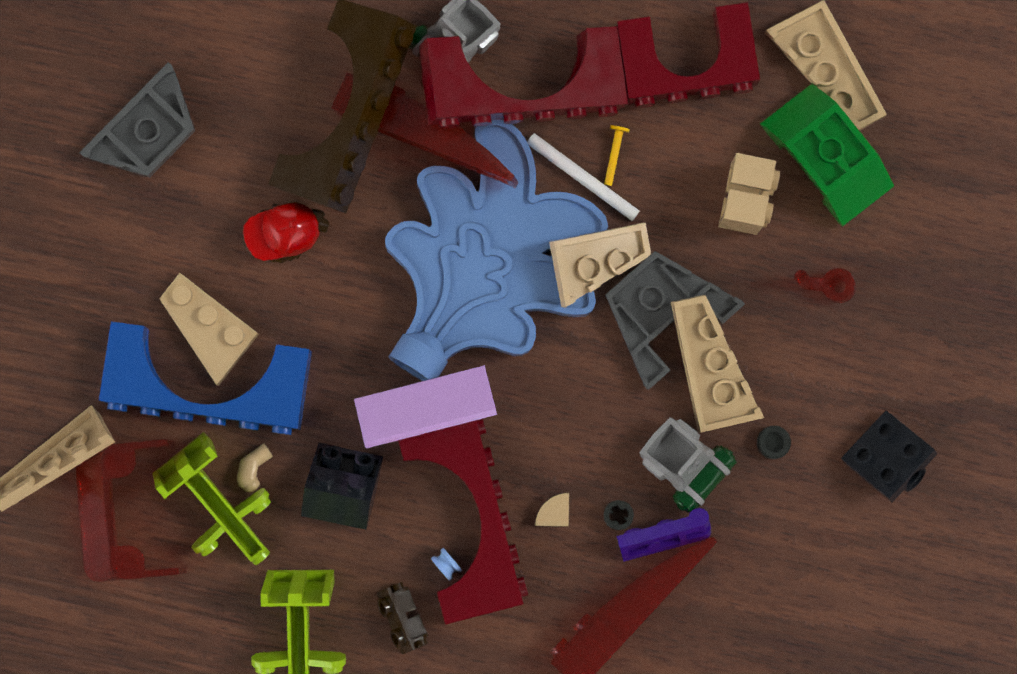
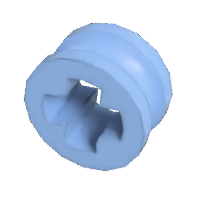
(446, 564)

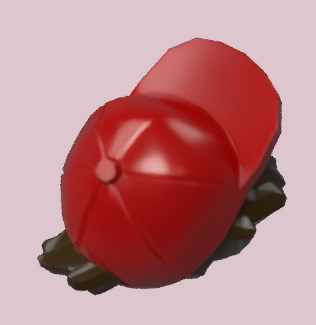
(284, 231)

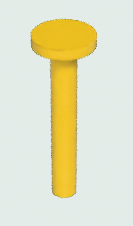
(614, 153)

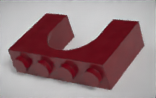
(733, 70)

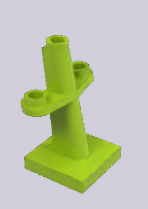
(187, 469)
(297, 592)

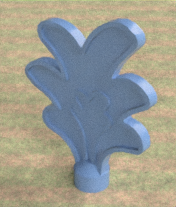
(485, 257)

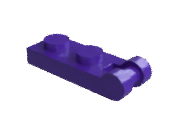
(665, 535)

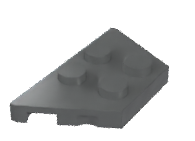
(146, 129)

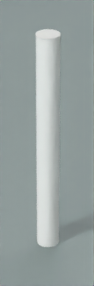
(583, 177)

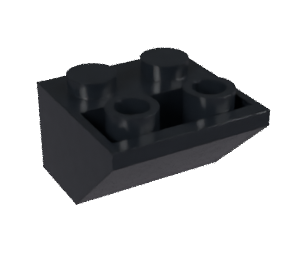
(341, 486)

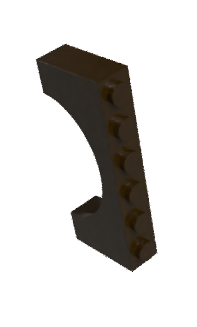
(377, 52)

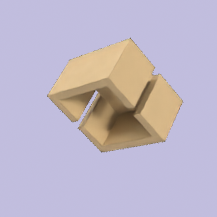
(748, 190)

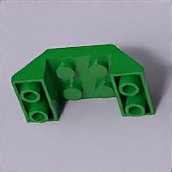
(830, 152)

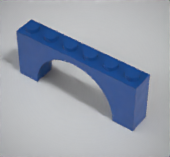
(133, 382)

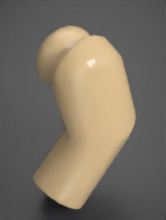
(249, 466)

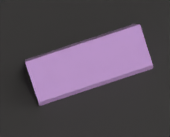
(425, 406)

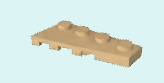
(59, 454)

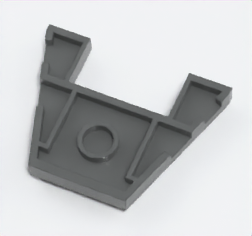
(644, 308)

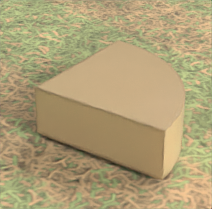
(554, 511)

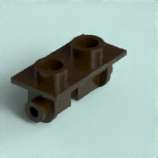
(394, 604)

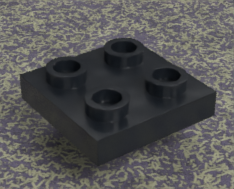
(890, 457)

